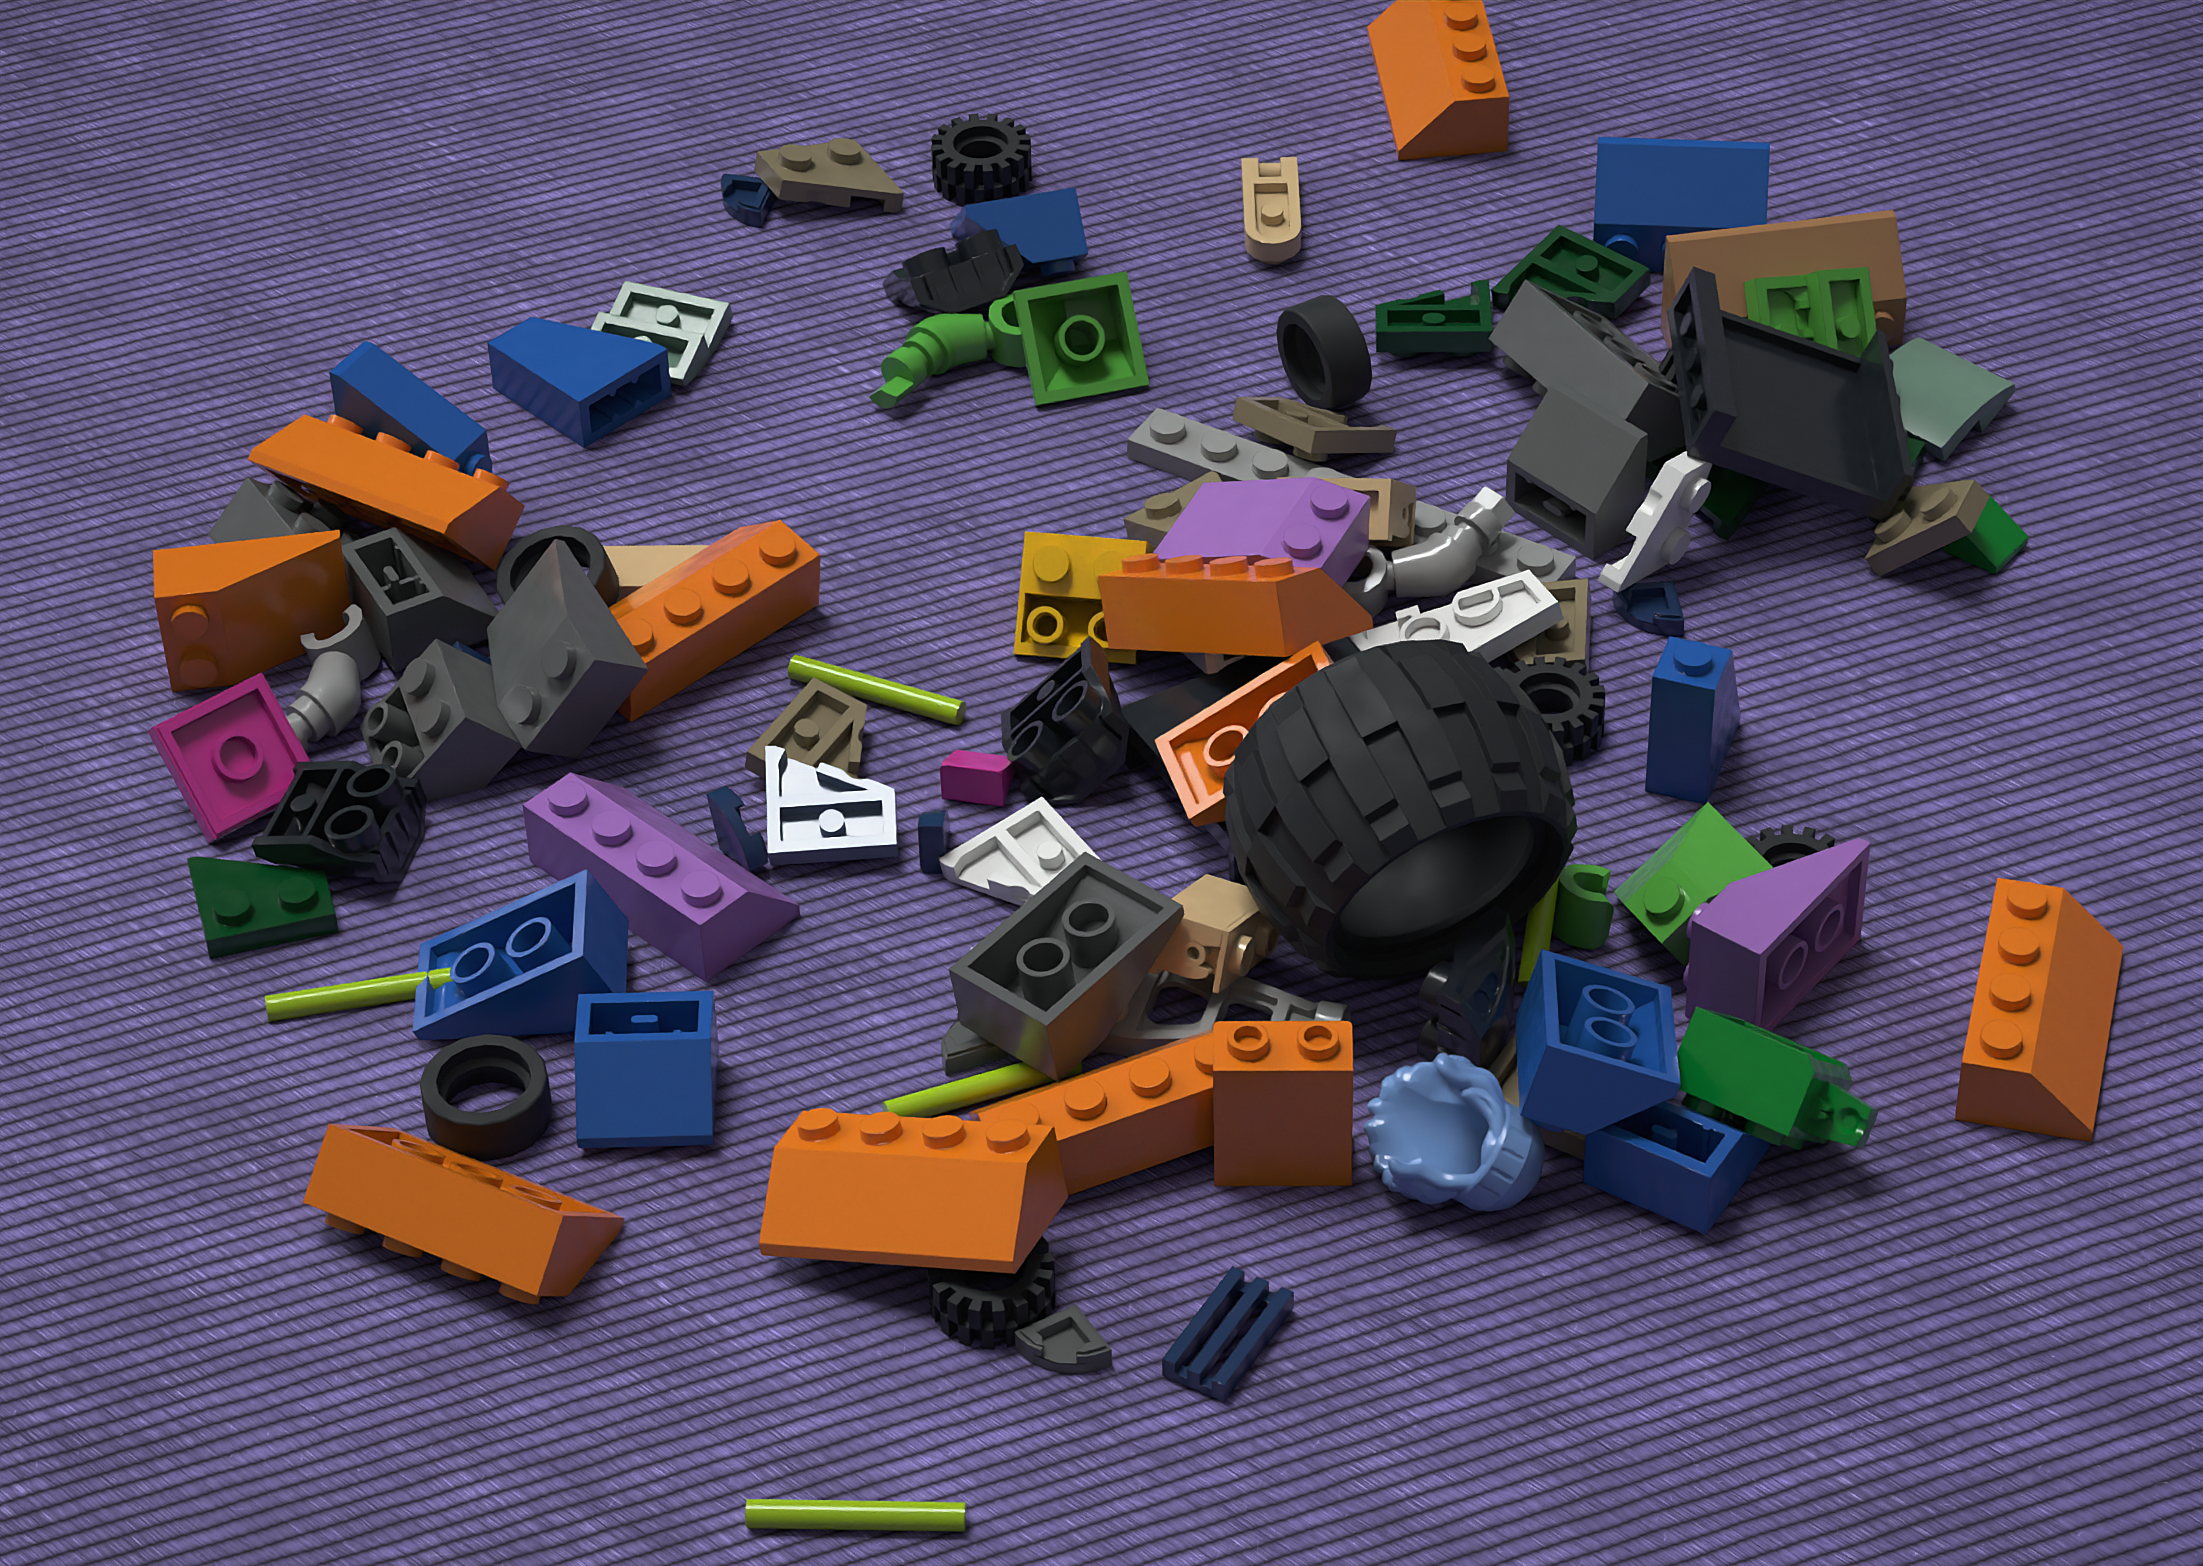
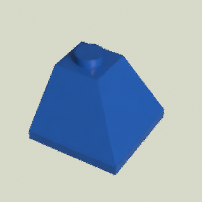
(1042, 226)

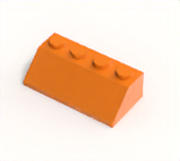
(1440, 78)
(393, 488)
(1225, 606)
(716, 608)
(2039, 1015)
(1124, 1112)
(912, 1190)
(457, 1211)

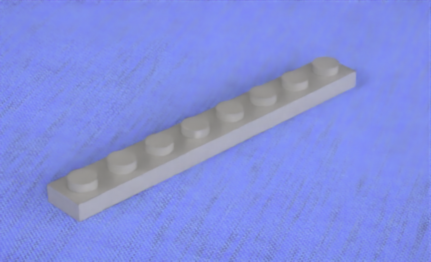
(1195, 449)

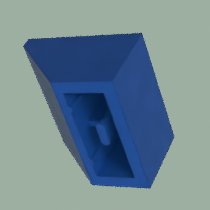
(646, 1069)
(1673, 1162)

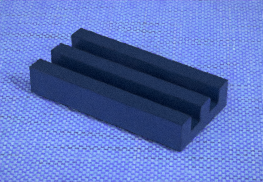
(1229, 1290)

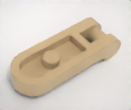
(1271, 209)

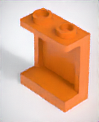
(1282, 1103)

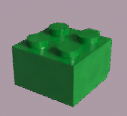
(1771, 1081)

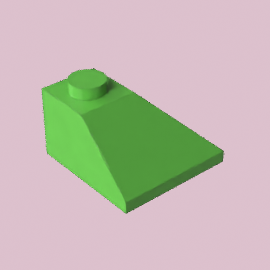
(1080, 338)
(1686, 873)

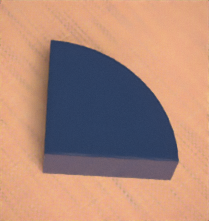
(747, 199)
(1651, 608)
(731, 831)
(933, 839)

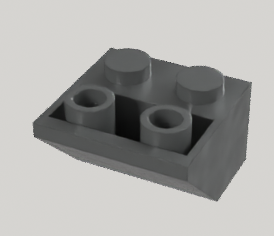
(1578, 472)
(276, 511)
(414, 595)
(441, 724)

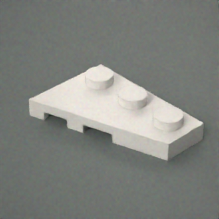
(1483, 618)

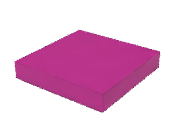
(230, 756)

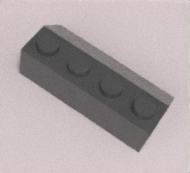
(1570, 344)

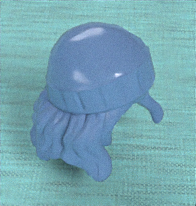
(1452, 1135)

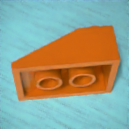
(245, 604)
(1205, 744)

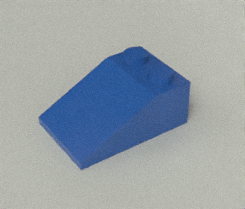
(524, 964)

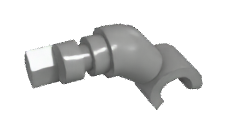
(1438, 563)
(333, 686)

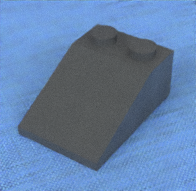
(560, 658)
(1064, 965)

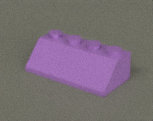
(658, 874)

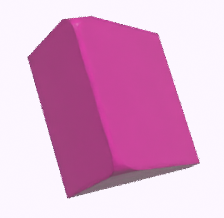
(976, 777)

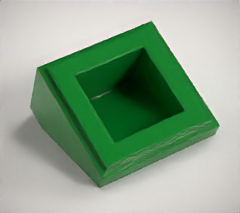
(1992, 541)

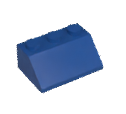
(1675, 188)
(1592, 1045)

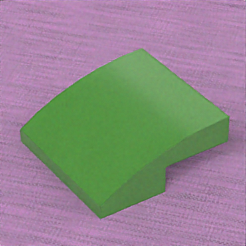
(1819, 306)

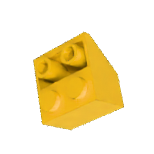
(1062, 593)

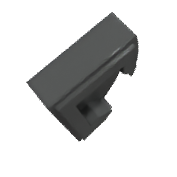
(965, 1050)
(1064, 1343)

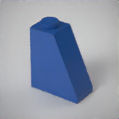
(578, 376)
(390, 399)
(1691, 719)

